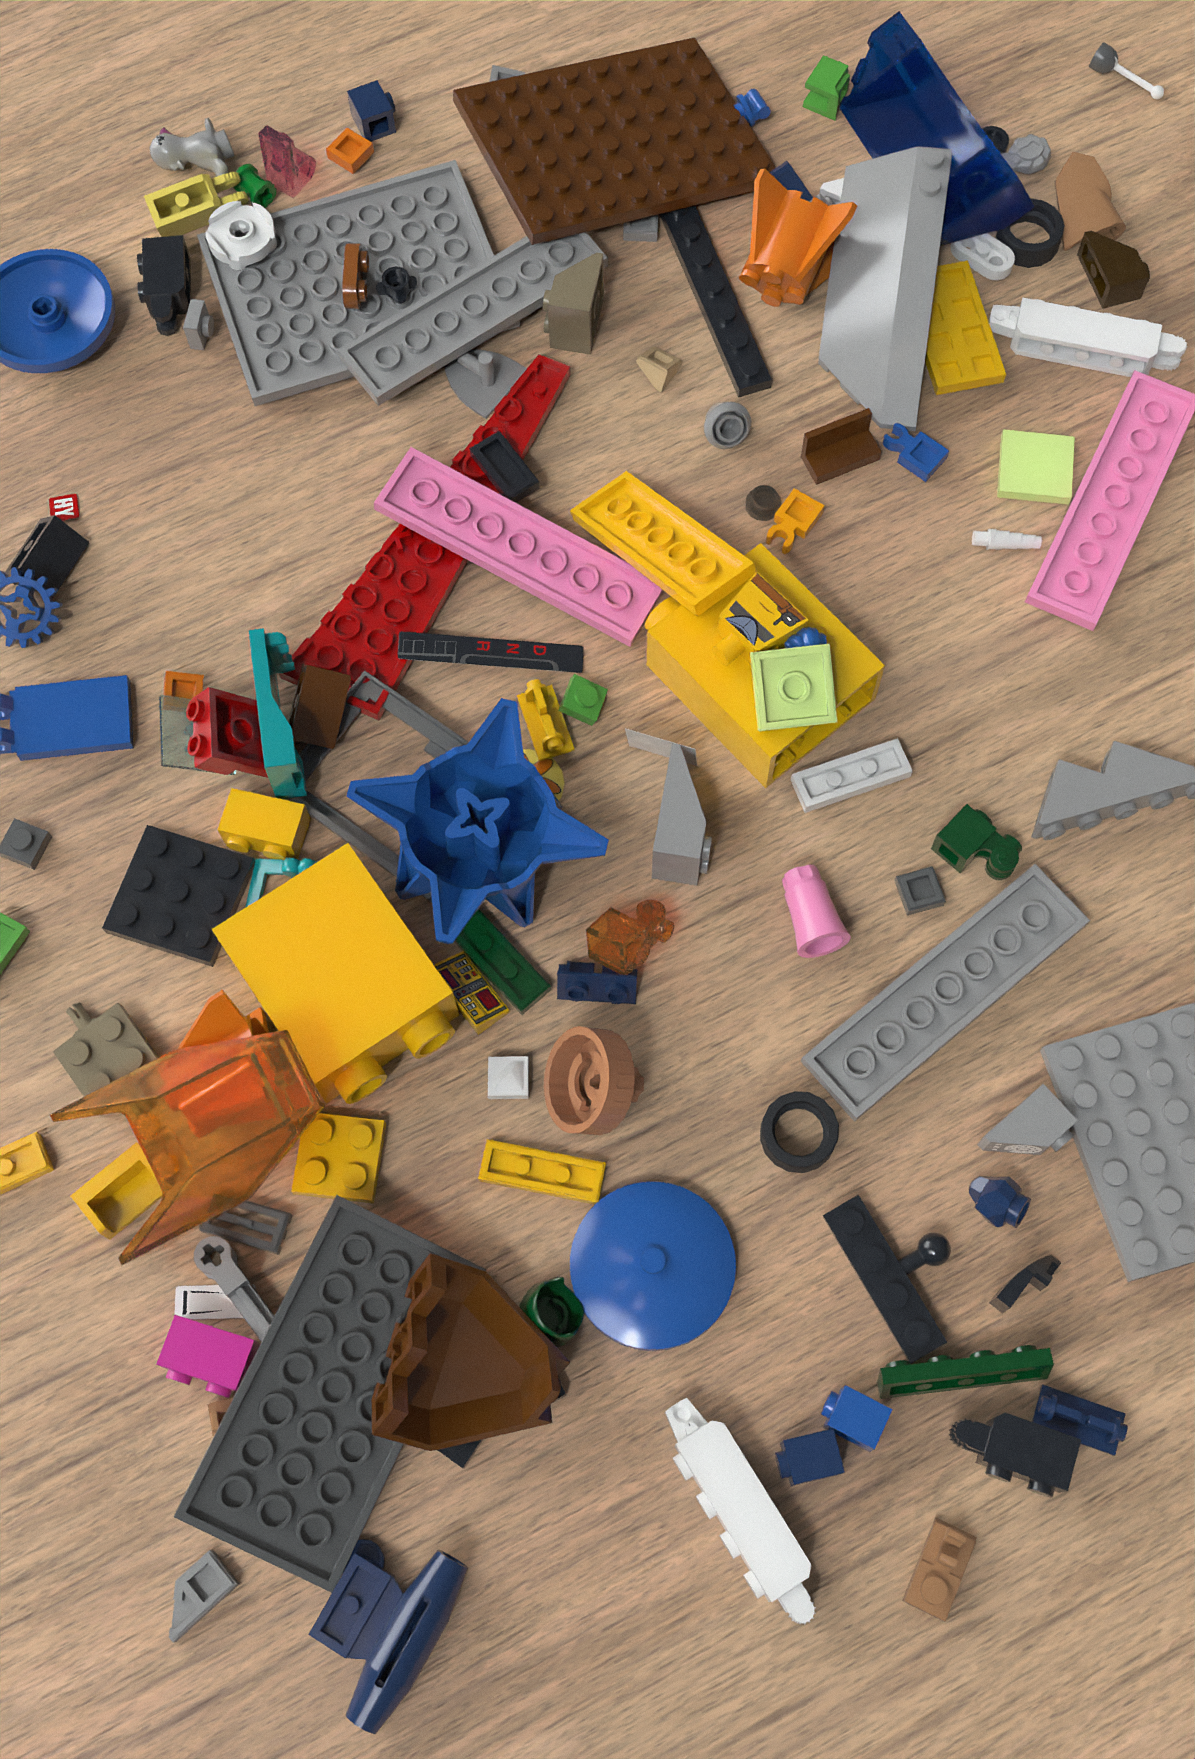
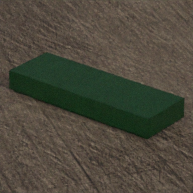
(502, 963)

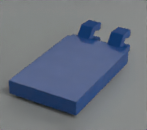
(67, 718)

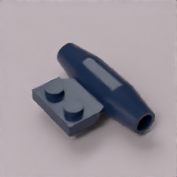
(387, 1628)

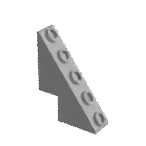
(1125, 783)

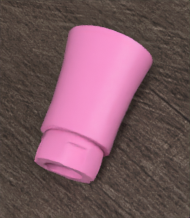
(813, 913)

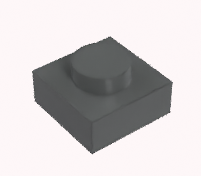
(24, 844)

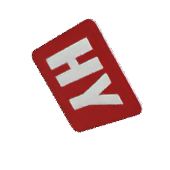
(64, 507)

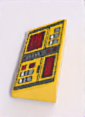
(471, 992)

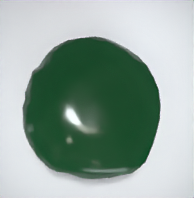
(554, 1310)

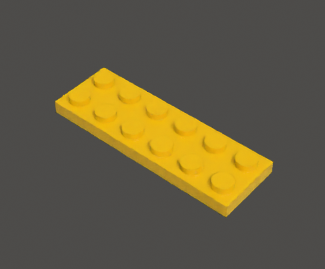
(663, 543)

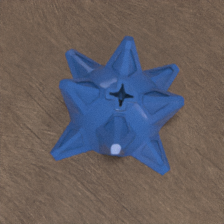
(476, 826)

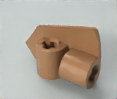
(1086, 201)

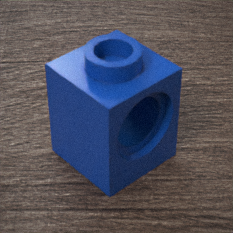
(855, 1417)

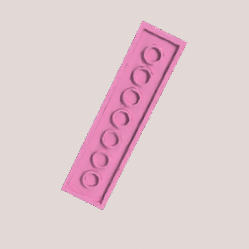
(1112, 501)
(518, 546)

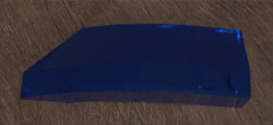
(908, 103)

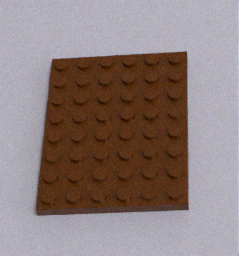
(612, 139)

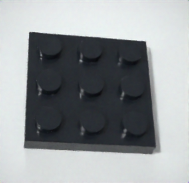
(178, 895)

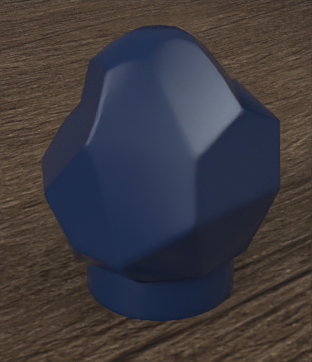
(999, 1200)

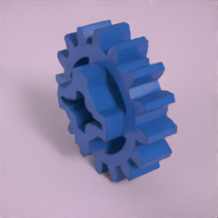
(26, 591)

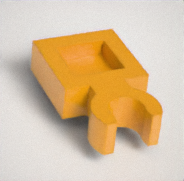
(795, 516)

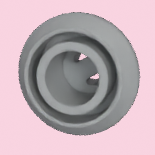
(727, 424)

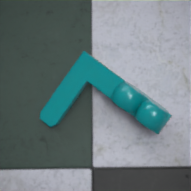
(262, 867)

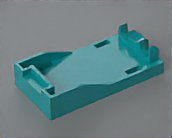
(280, 757)

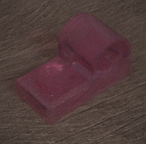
(284, 163)

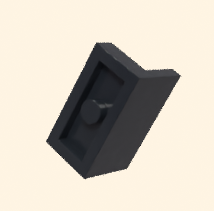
(50, 551)

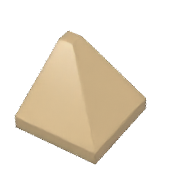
(658, 367)

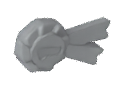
(1028, 154)

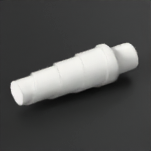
(1005, 540)

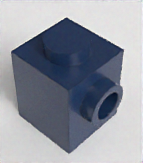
(372, 111)

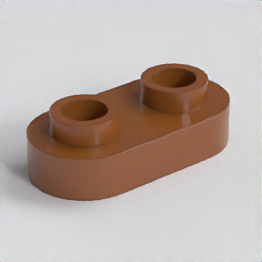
(353, 286)

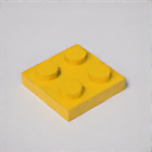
(339, 1158)

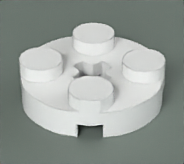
(243, 250)

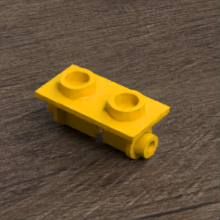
(544, 720)

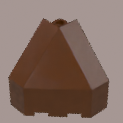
(464, 1363)

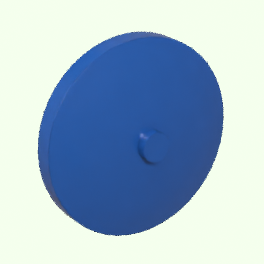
(52, 310)
(652, 1266)

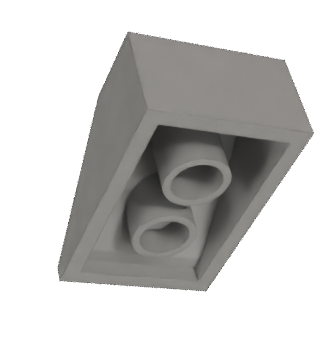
(680, 838)

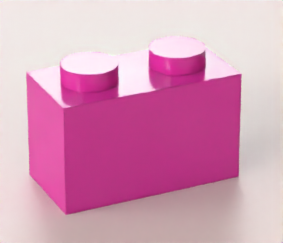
(207, 1355)

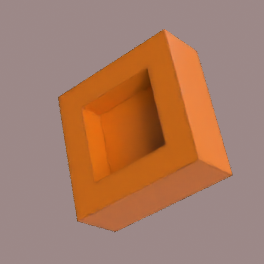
(350, 150)
(182, 684)

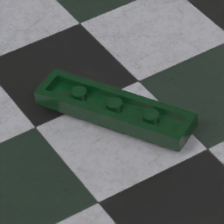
(950, 1374)

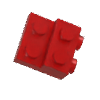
(225, 733)

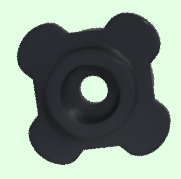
(396, 276)

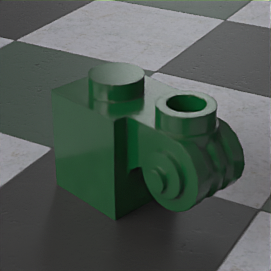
(974, 836)

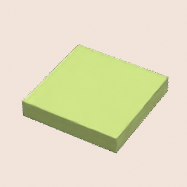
(1036, 467)
(793, 687)

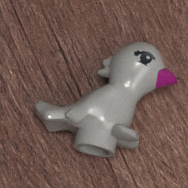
(204, 149)

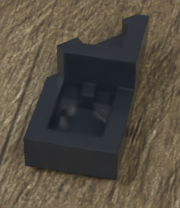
(1037, 1274)

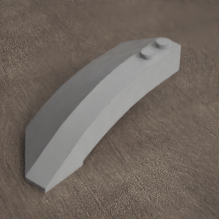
(886, 281)

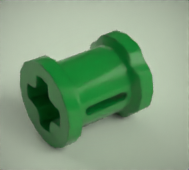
(256, 188)

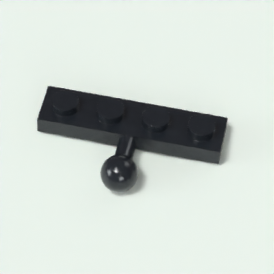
(887, 1277)

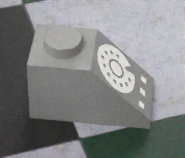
(1032, 1126)

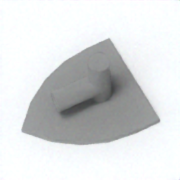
(482, 379)

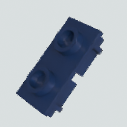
(579, 983)
(1091, 1422)

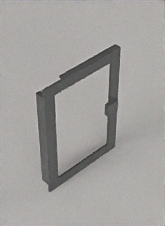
(441, 741)

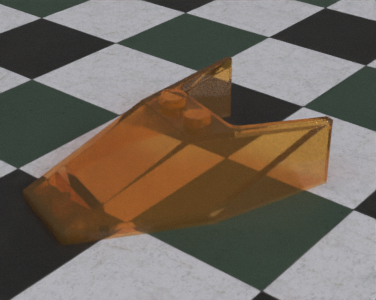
(209, 1126)

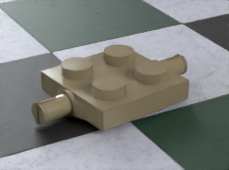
(103, 1048)

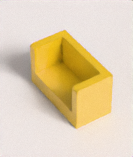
(119, 1192)

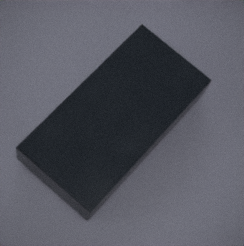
(504, 467)

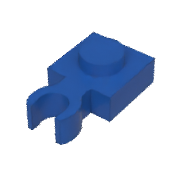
(917, 454)

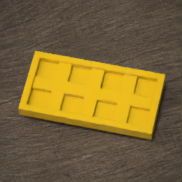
(960, 340)

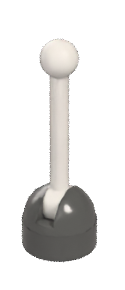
(1107, 59)

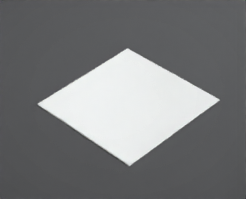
(658, 746)

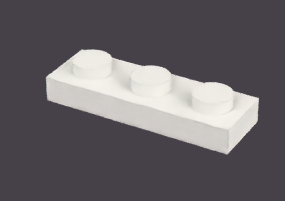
(851, 775)

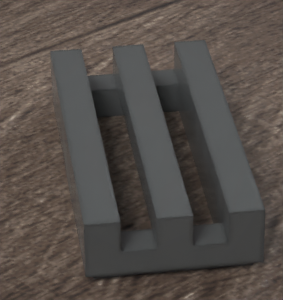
(277, 1232)

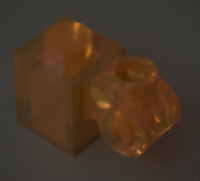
(624, 941)

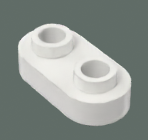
(984, 255)

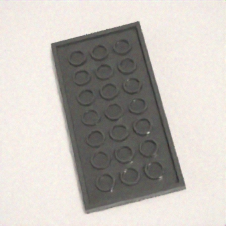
(296, 1447)

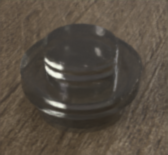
(762, 503)

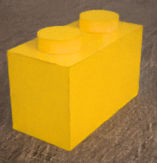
(263, 824)

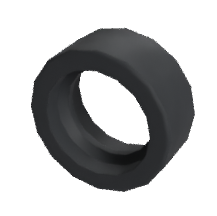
(1036, 254)
(821, 1110)

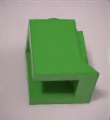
(828, 86)

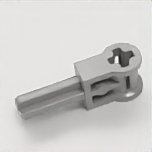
(233, 1283)

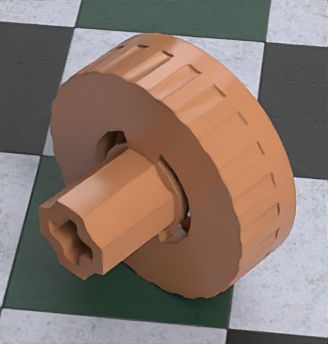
(608, 1082)

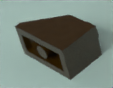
(1112, 269)

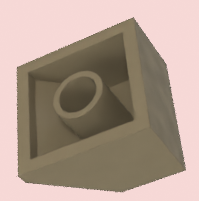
(575, 305)

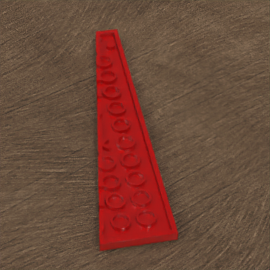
(412, 574)

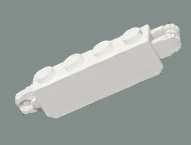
(1086, 338)
(743, 1508)

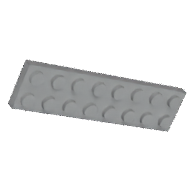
(460, 315)
(944, 992)

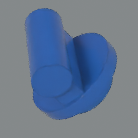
(752, 106)

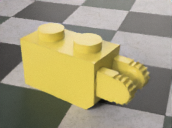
(191, 202)

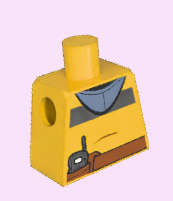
(756, 621)

